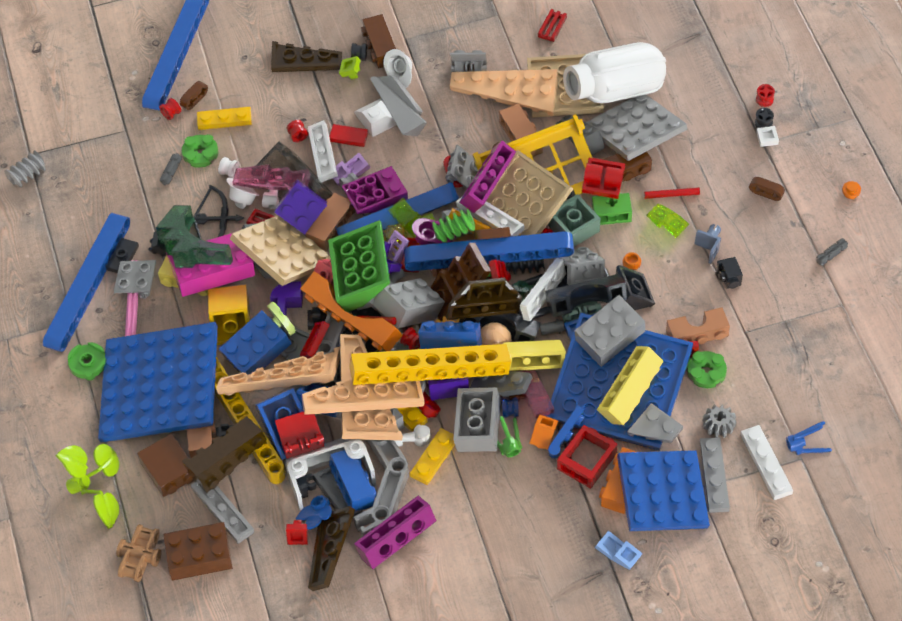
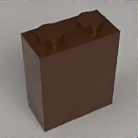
(165, 465)

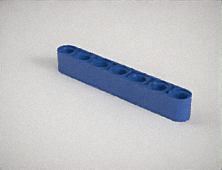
(421, 203)

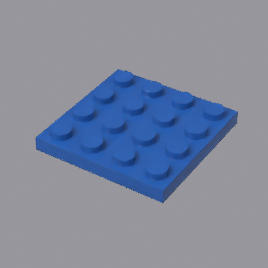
(663, 490)

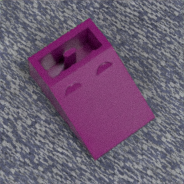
(375, 191)

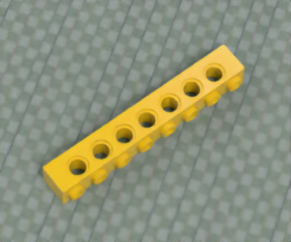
(429, 364)

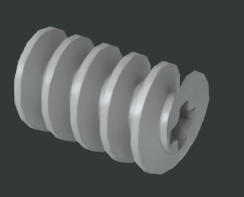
(25, 168)

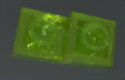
(404, 215)
(669, 219)

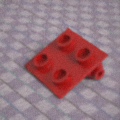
(299, 434)

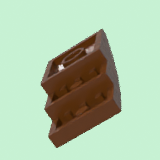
(463, 268)

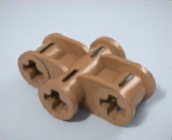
(138, 553)

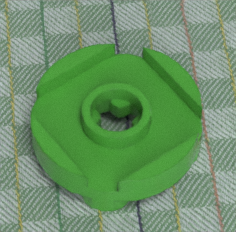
(197, 142)
(706, 359)
(87, 370)

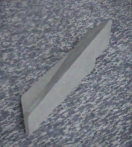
(400, 104)

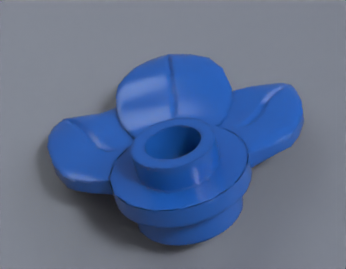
(315, 512)

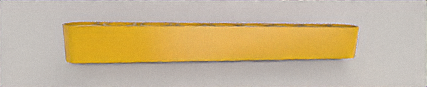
(237, 405)

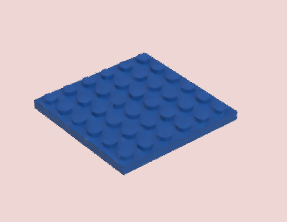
(158, 382)
(587, 383)

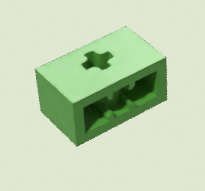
(613, 210)

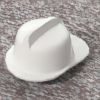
(398, 65)
(241, 195)

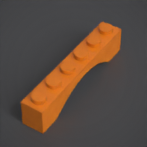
(378, 331)

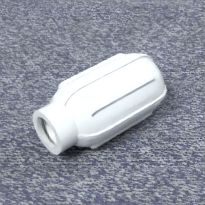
(616, 73)

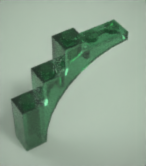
(184, 246)

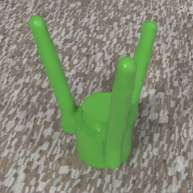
(510, 446)

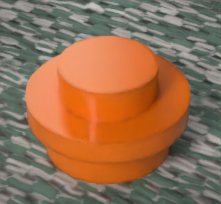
(851, 189)
(631, 261)

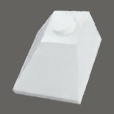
(375, 117)

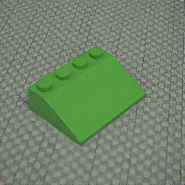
(359, 265)

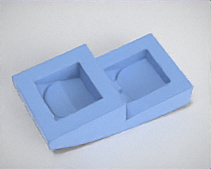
(618, 551)

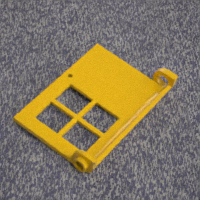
(548, 136)

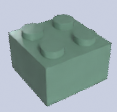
(577, 218)

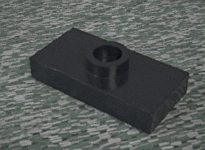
(123, 252)

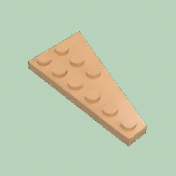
(524, 87)
(284, 374)
(350, 397)
(363, 424)

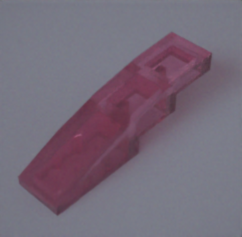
(267, 178)
(537, 396)

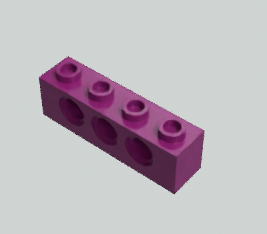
(487, 177)
(395, 532)

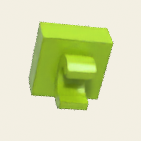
(350, 67)

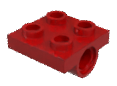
(603, 178)

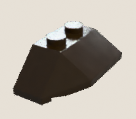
(484, 299)

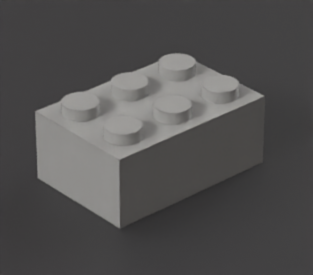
(409, 302)
(610, 330)
(477, 419)

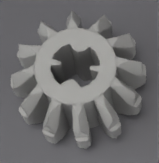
(719, 421)

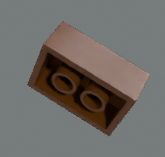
(197, 551)

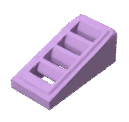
(399, 254)

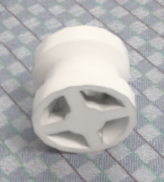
(228, 167)

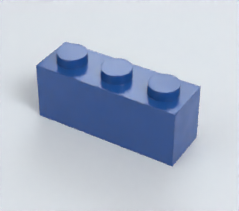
(449, 334)
(352, 481)

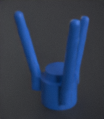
(797, 441)

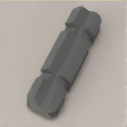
(170, 169)
(831, 251)

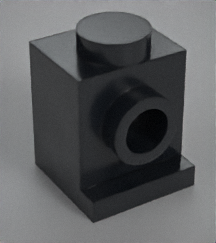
(729, 272)

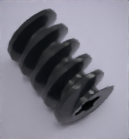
(522, 265)

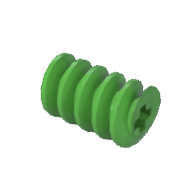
(455, 226)

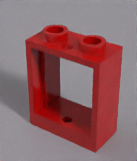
(580, 472)

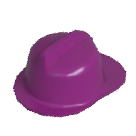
(425, 233)

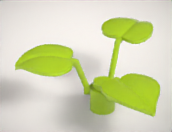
(75, 462)

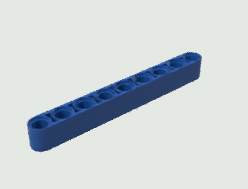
(174, 54)
(502, 249)
(85, 283)

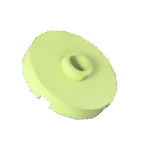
(281, 319)

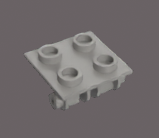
(476, 58)
(461, 167)
(135, 277)

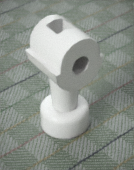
(270, 199)
(420, 436)

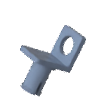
(709, 240)

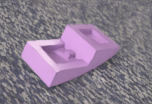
(356, 165)

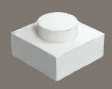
(767, 136)

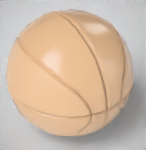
(495, 334)

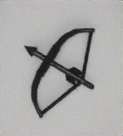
(203, 218)

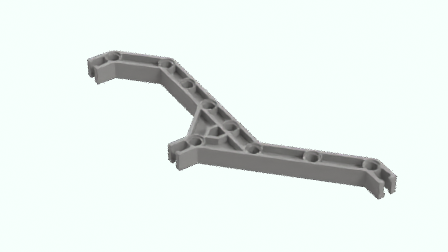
(386, 451)

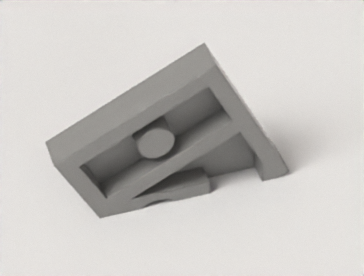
(656, 425)

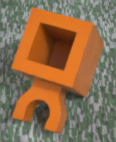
(543, 432)

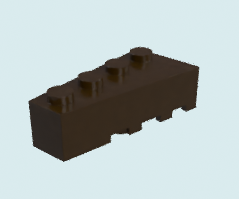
(224, 454)

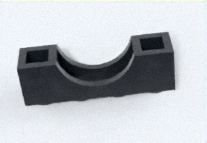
(566, 298)
(520, 329)

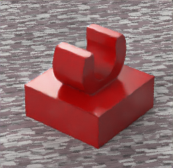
(297, 533)

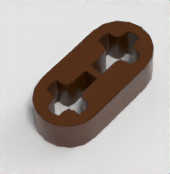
(193, 95)
(767, 188)
(492, 233)

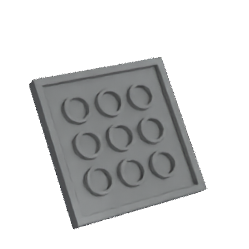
(637, 126)

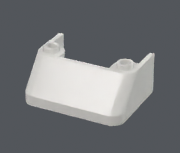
(300, 464)

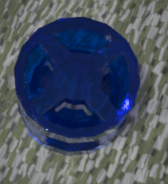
(510, 407)

